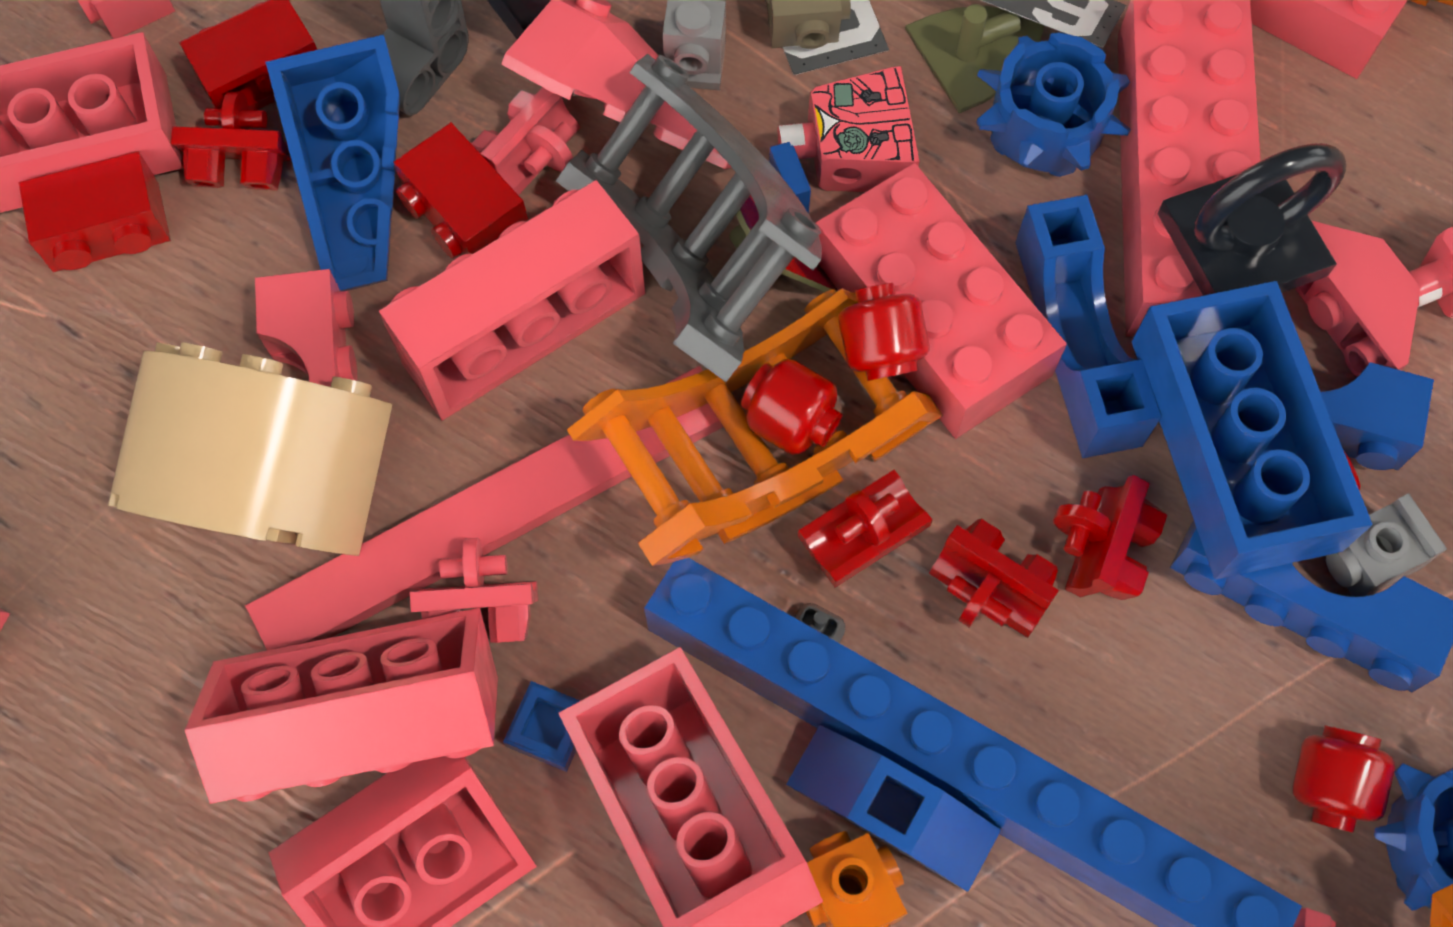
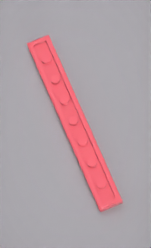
(492, 510)

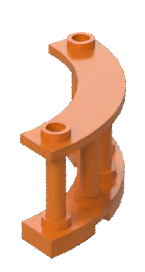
(777, 489)

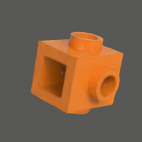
(871, 869)

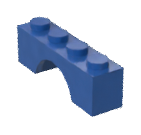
(1101, 385)
(1381, 416)
(1393, 634)

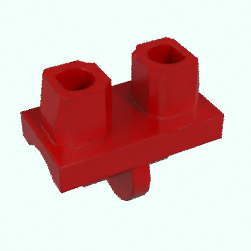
(208, 148)
(864, 528)
(1101, 534)
(992, 581)

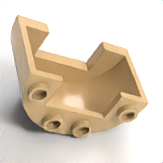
(250, 450)

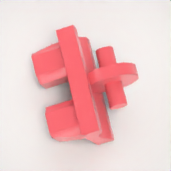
(531, 139)
(506, 602)

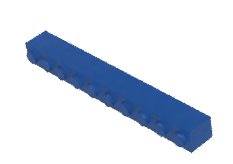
(991, 775)

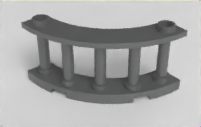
(706, 308)

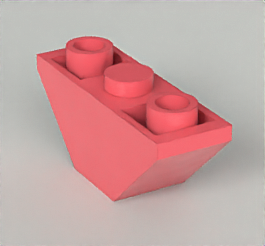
(1365, 300)

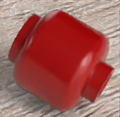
(883, 332)
(791, 406)
(1343, 778)

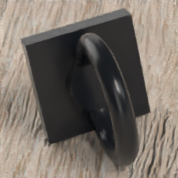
(1255, 225)

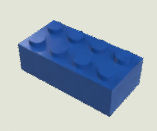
(1249, 431)

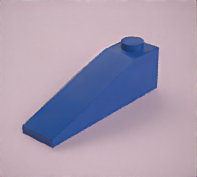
(342, 142)

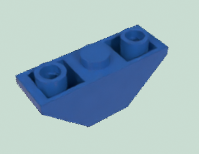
(894, 806)

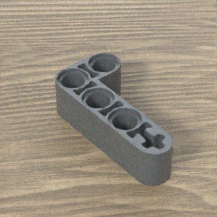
(424, 46)

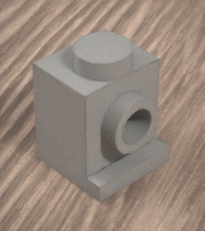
(696, 40)
(1391, 548)

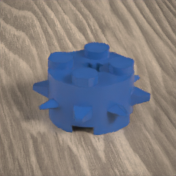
(1053, 103)
(1420, 835)

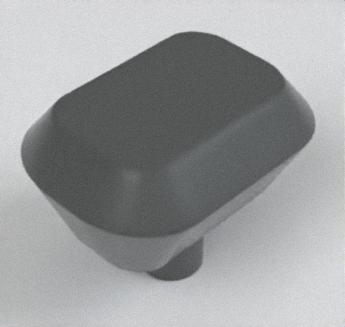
(822, 621)

